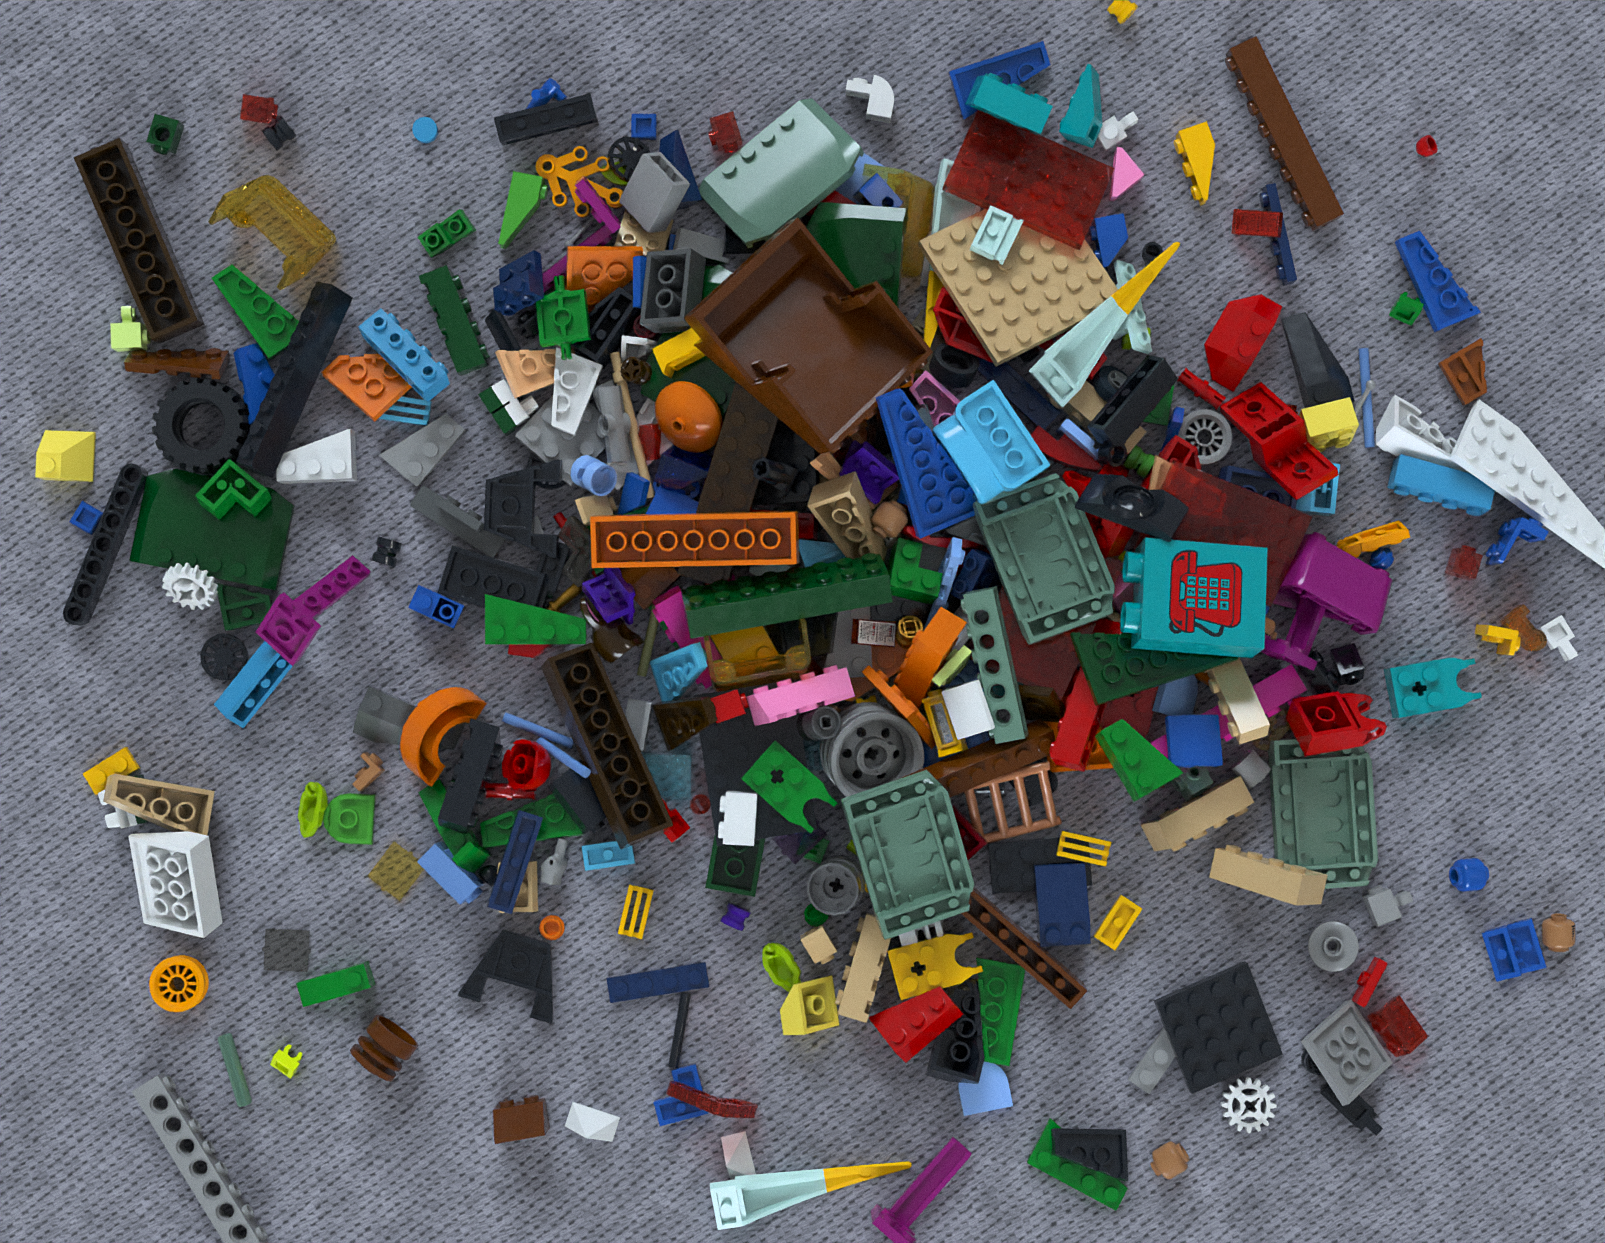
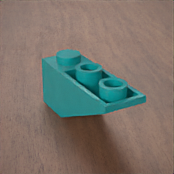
(1084, 114)

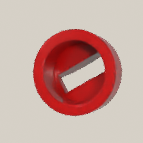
(1426, 146)

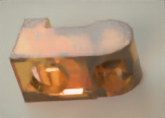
(1531, 638)

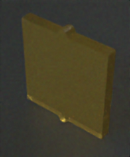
(396, 871)

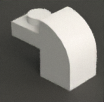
(879, 95)

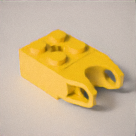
(939, 963)

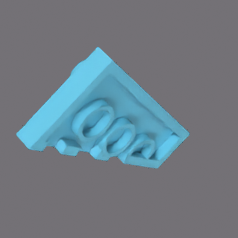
(678, 670)

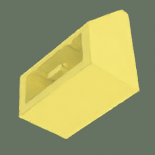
(1330, 424)

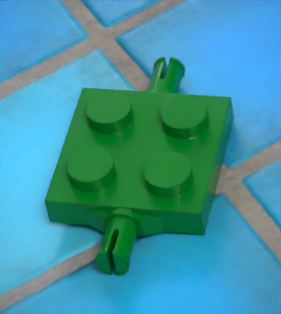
(563, 318)

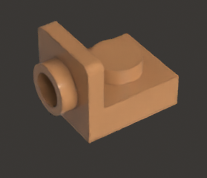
(368, 775)

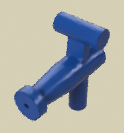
(542, 96)

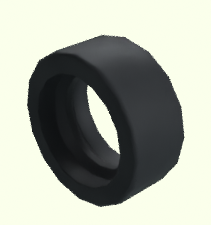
(949, 375)

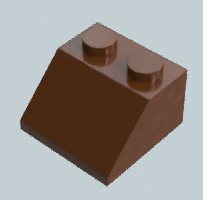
(649, 582)
(520, 1119)

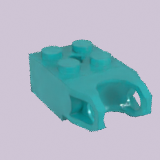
(1436, 684)

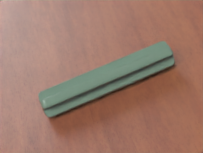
(234, 1070)

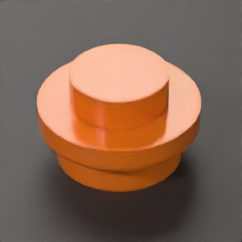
(552, 927)

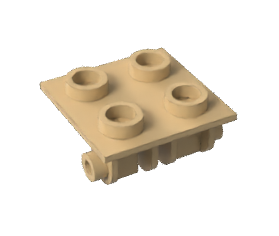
(634, 235)

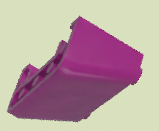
(1339, 583)

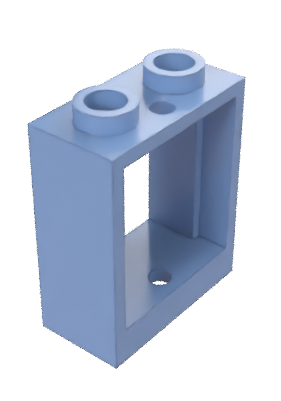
(455, 880)

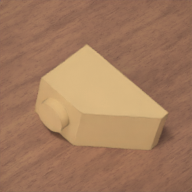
(595, 505)
(818, 944)

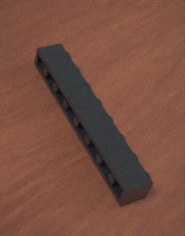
(294, 379)

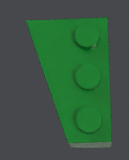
(1136, 760)

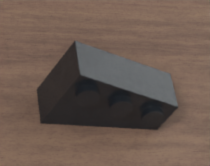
(608, 322)

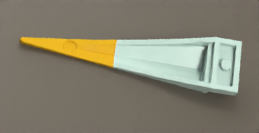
(946, 211)
(1075, 354)
(758, 1195)

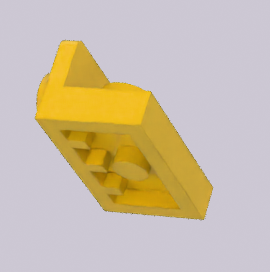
(1506, 638)

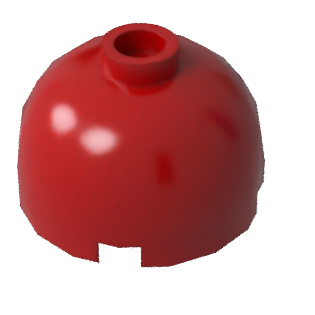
(526, 765)

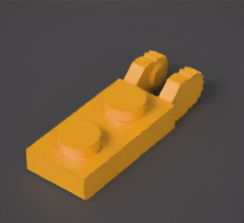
(1372, 539)

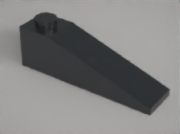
(959, 1048)

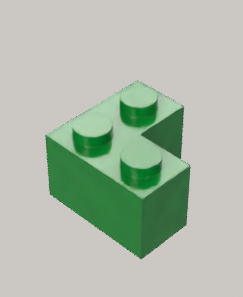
(231, 486)
(907, 577)

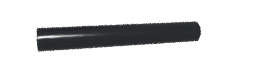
(679, 1030)

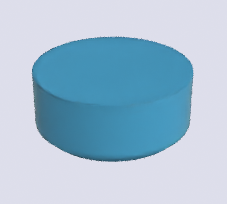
(425, 130)

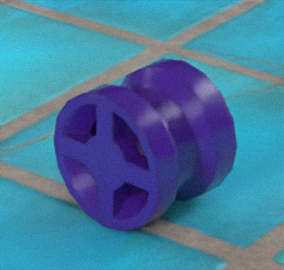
(735, 916)

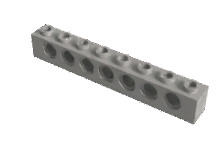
(187, 1160)

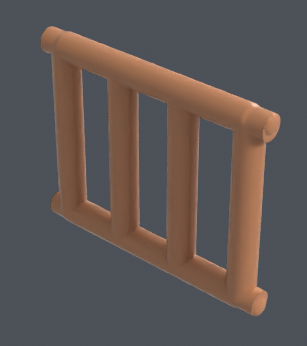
(1027, 826)

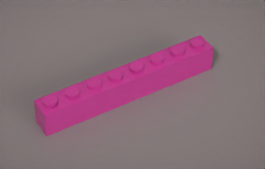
(1271, 692)

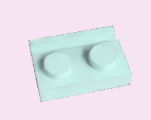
(996, 235)

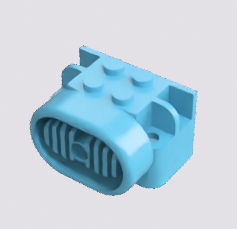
(990, 444)

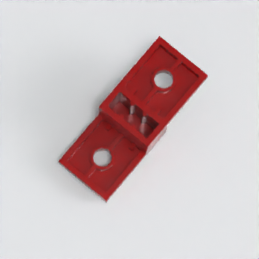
(1279, 440)

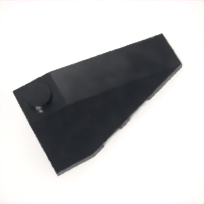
(1315, 366)

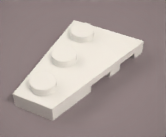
(572, 390)

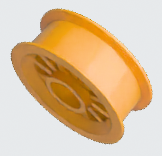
(168, 1003)

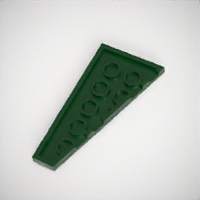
(1120, 671)

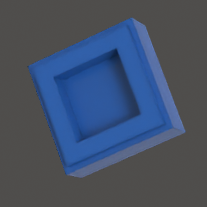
(644, 126)
(86, 517)

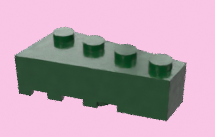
(454, 320)

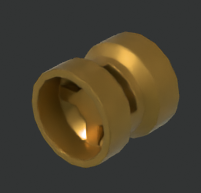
(905, 636)

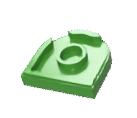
(351, 818)

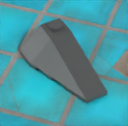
(383, 718)

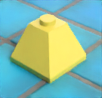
(66, 456)
(810, 1007)

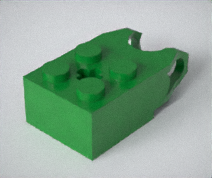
(794, 791)

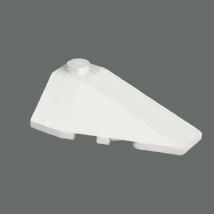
(1407, 434)

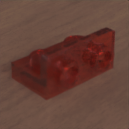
(1398, 1027)

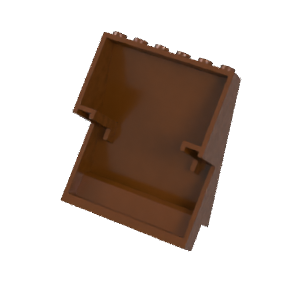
(807, 338)

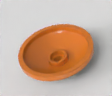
(688, 416)

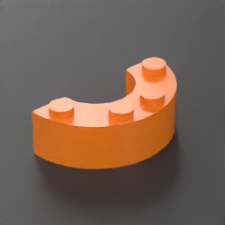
(429, 724)

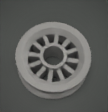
(1214, 419)

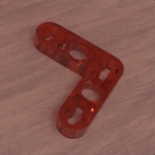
(718, 1106)

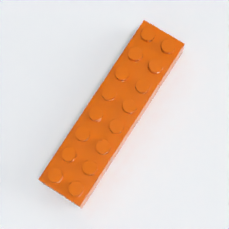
(694, 539)

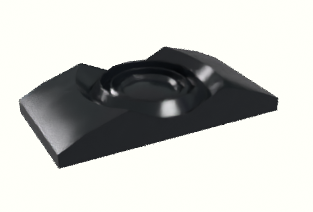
(1133, 505)

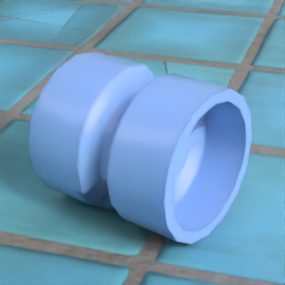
(593, 475)

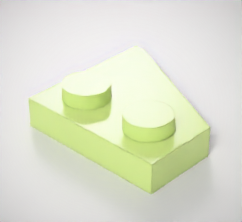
(955, 664)

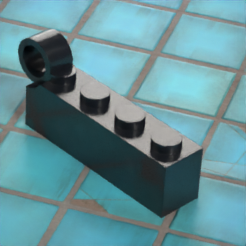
(1130, 407)

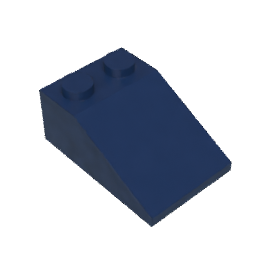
(1257, 482)
(1062, 904)

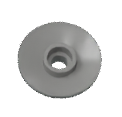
(1344, 952)

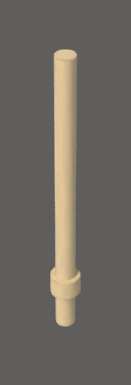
(628, 408)

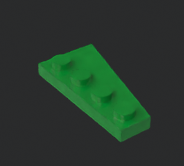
(259, 312)
(526, 624)
(555, 823)
(1000, 1001)
(1090, 1182)

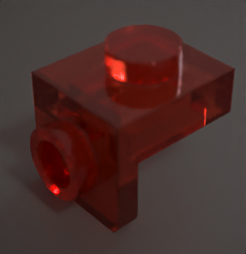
(258, 109)

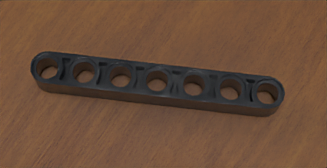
(95, 552)

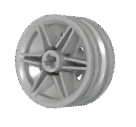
(873, 719)

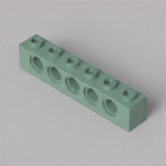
(988, 600)

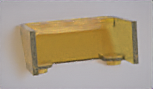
(919, 201)
(282, 220)
(728, 675)

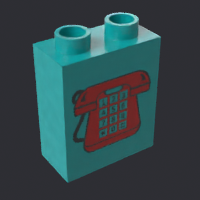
(1196, 597)

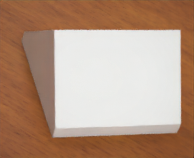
(968, 709)

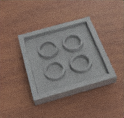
(555, 444)
(1346, 1052)

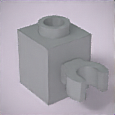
(1383, 905)

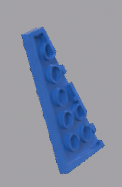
(929, 478)

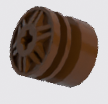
(380, 1052)

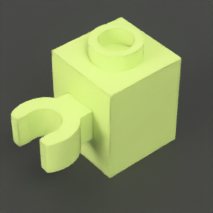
(129, 334)

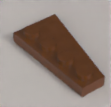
(188, 360)

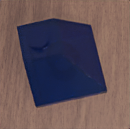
(681, 468)

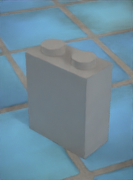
(654, 192)

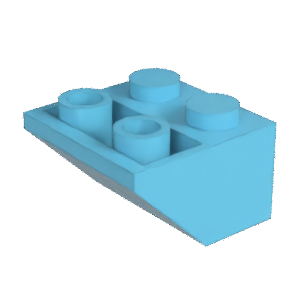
(1322, 499)

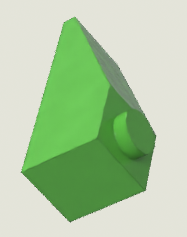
(522, 203)

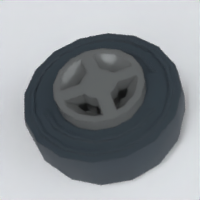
(1108, 381)

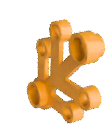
(573, 176)

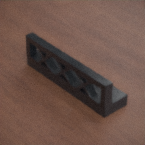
(545, 119)

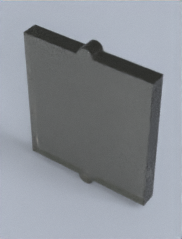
(286, 950)

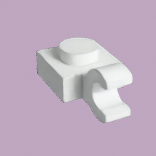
(1113, 130)
(1558, 636)

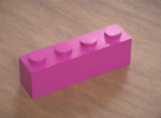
(671, 611)

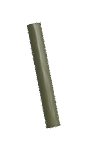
(648, 645)

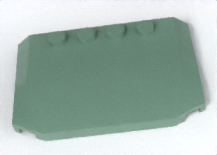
(781, 172)
(1046, 558)
(1324, 812)
(909, 852)

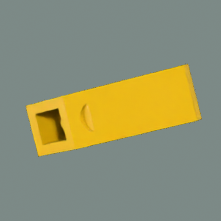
(1198, 152)

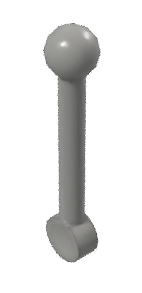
(571, 242)
(1369, 386)

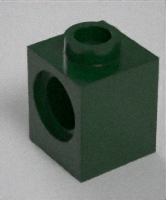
(162, 124)

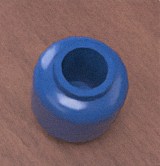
(1468, 874)

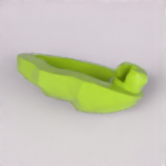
(312, 808)
(781, 965)

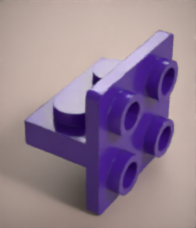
(872, 469)
(611, 595)

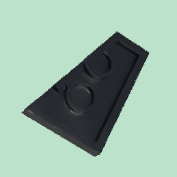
(1093, 1148)

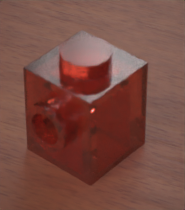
(725, 132)
(1464, 563)

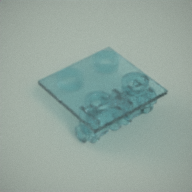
(671, 774)

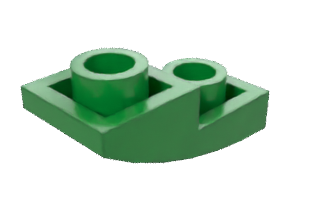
(447, 233)
(471, 857)

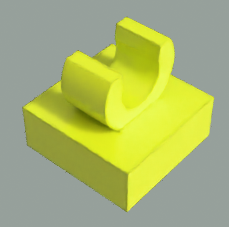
(285, 1063)

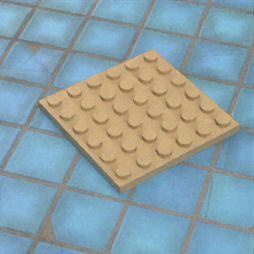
(1027, 299)

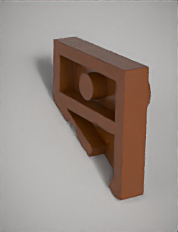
(1466, 372)

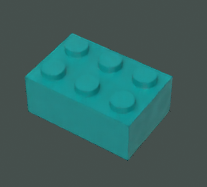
(1009, 103)

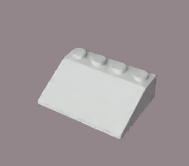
(176, 881)

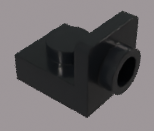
(1348, 664)

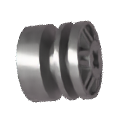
(824, 891)

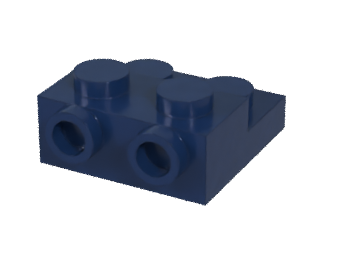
(519, 284)
(976, 574)

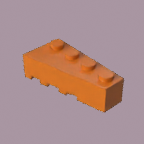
(928, 655)

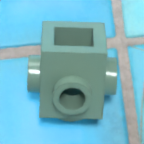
(1192, 782)

